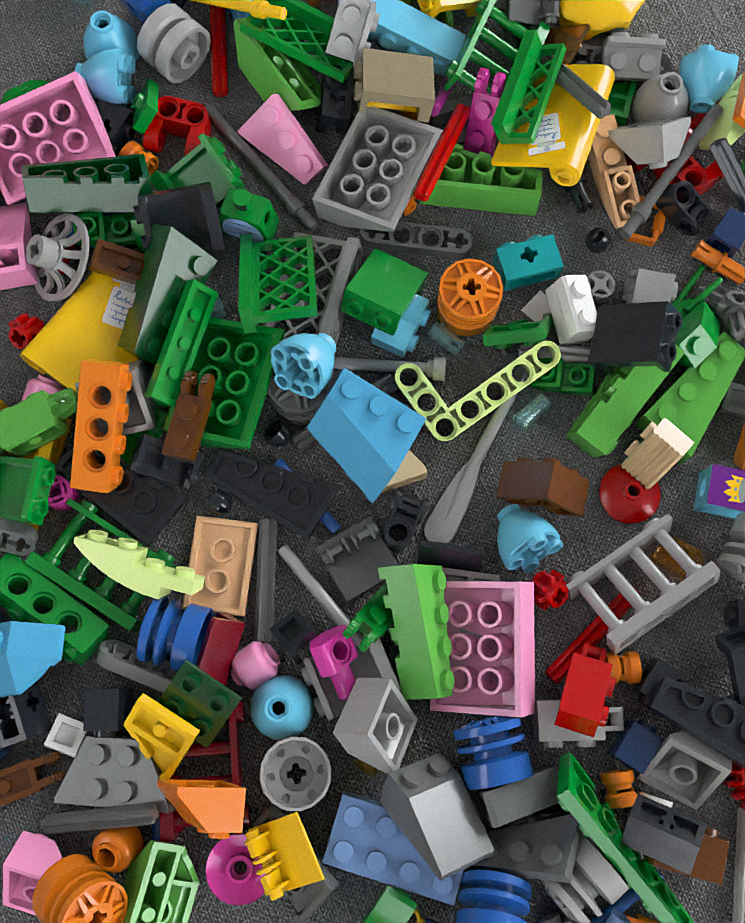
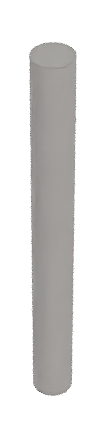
(317, 590)

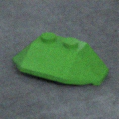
(275, 72)
(160, 884)

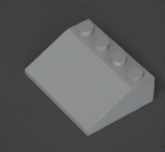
(375, 170)

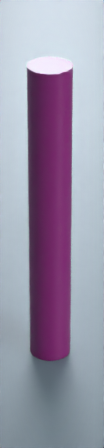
(440, 99)

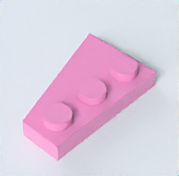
(283, 140)

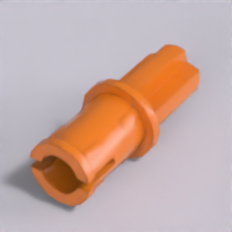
(719, 262)

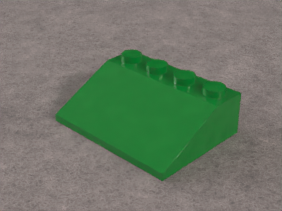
(241, 380)

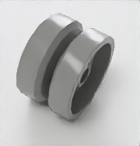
(173, 43)

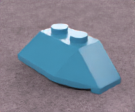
(27, 654)

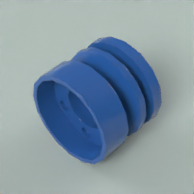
(170, 633)
(493, 753)
(493, 897)

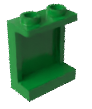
(202, 165)
(383, 291)
(25, 488)

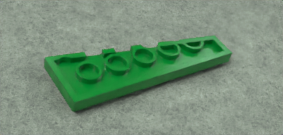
(598, 822)

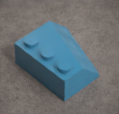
(364, 431)

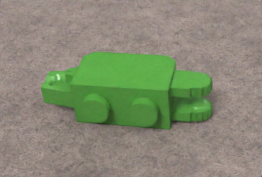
(36, 421)

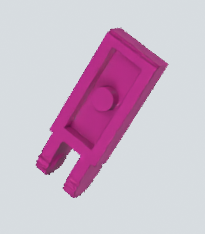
(480, 133)

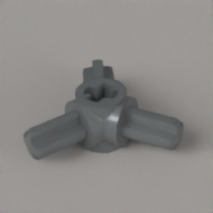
(728, 310)

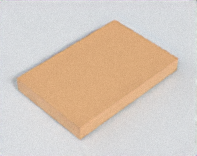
(225, 555)

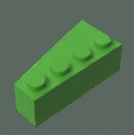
(475, 184)
(697, 393)
(615, 406)
(419, 629)

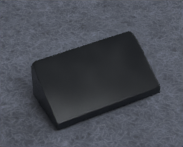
(450, 556)

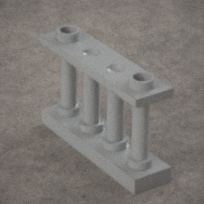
(647, 614)

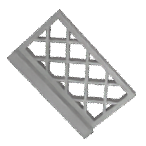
(346, 268)

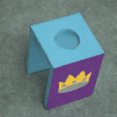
(720, 491)

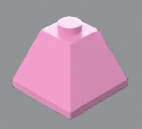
(24, 868)

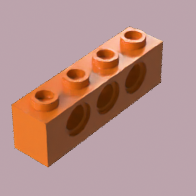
(86, 470)

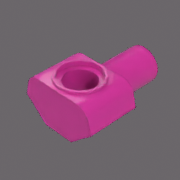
(332, 656)

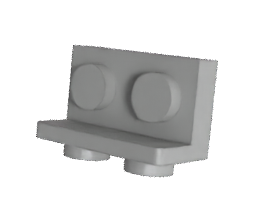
(351, 28)
(633, 56)

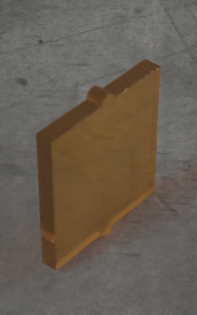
(571, 36)

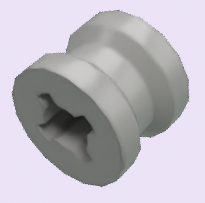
(601, 282)

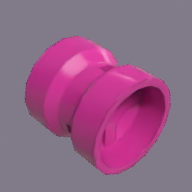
(62, 494)

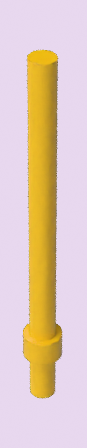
(257, 8)

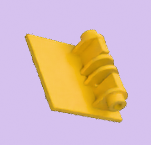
(284, 855)

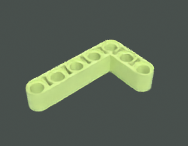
(478, 396)

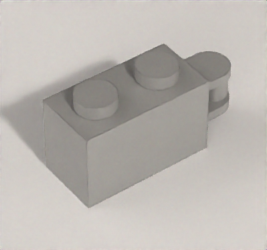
(553, 735)

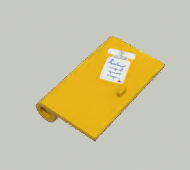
(564, 131)
(83, 330)

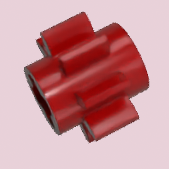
(24, 330)
(549, 589)

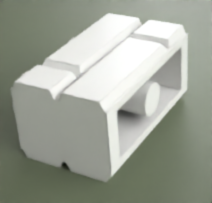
(572, 309)

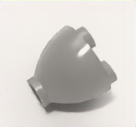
(660, 99)

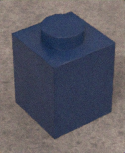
(729, 232)
(636, 745)

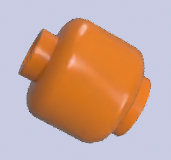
(117, 848)

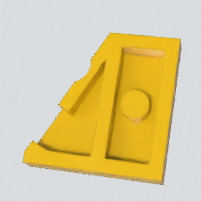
(160, 734)

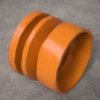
(463, 312)
(78, 893)

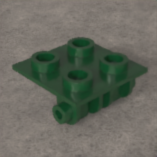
(199, 701)

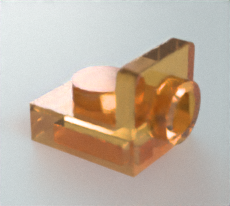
(666, 561)

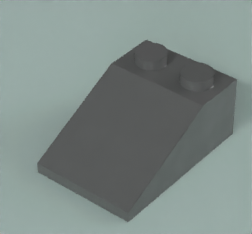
(436, 815)

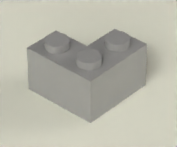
(649, 286)

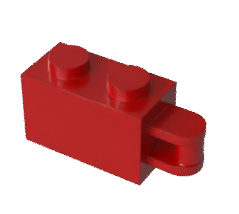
(585, 692)

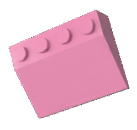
(48, 127)
(494, 670)

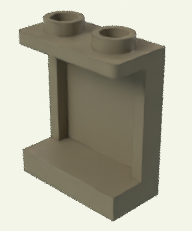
(395, 80)

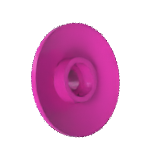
(225, 880)

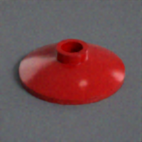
(620, 504)

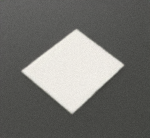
(537, 307)

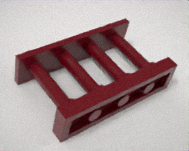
(172, 822)

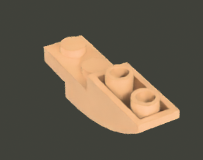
(612, 175)

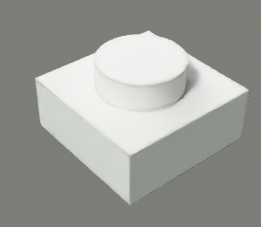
(66, 735)

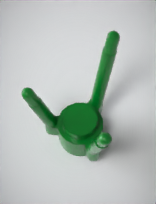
(689, 304)

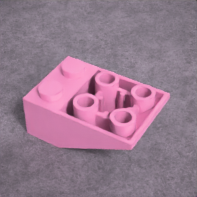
(14, 237)

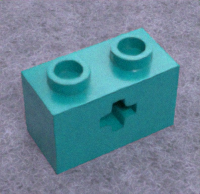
(514, 260)

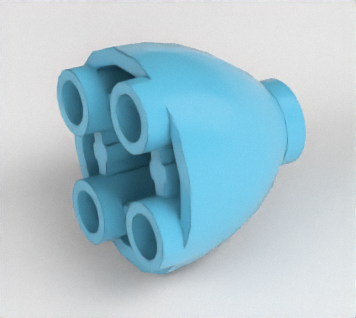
(109, 32)
(109, 76)
(707, 76)
(304, 363)
(525, 538)
(297, 702)

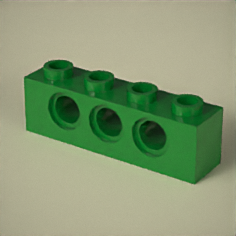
(64, 609)

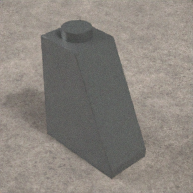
(519, 798)

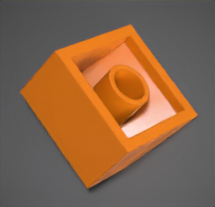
(207, 804)

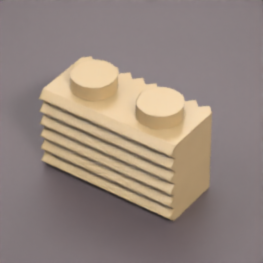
(657, 453)

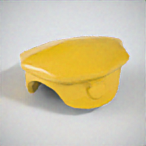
(599, 14)

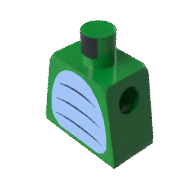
(248, 214)

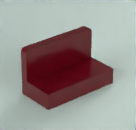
(220, 646)

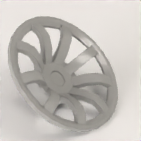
(49, 252)

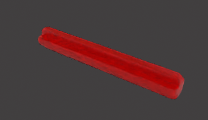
(218, 51)
(442, 152)
(592, 635)

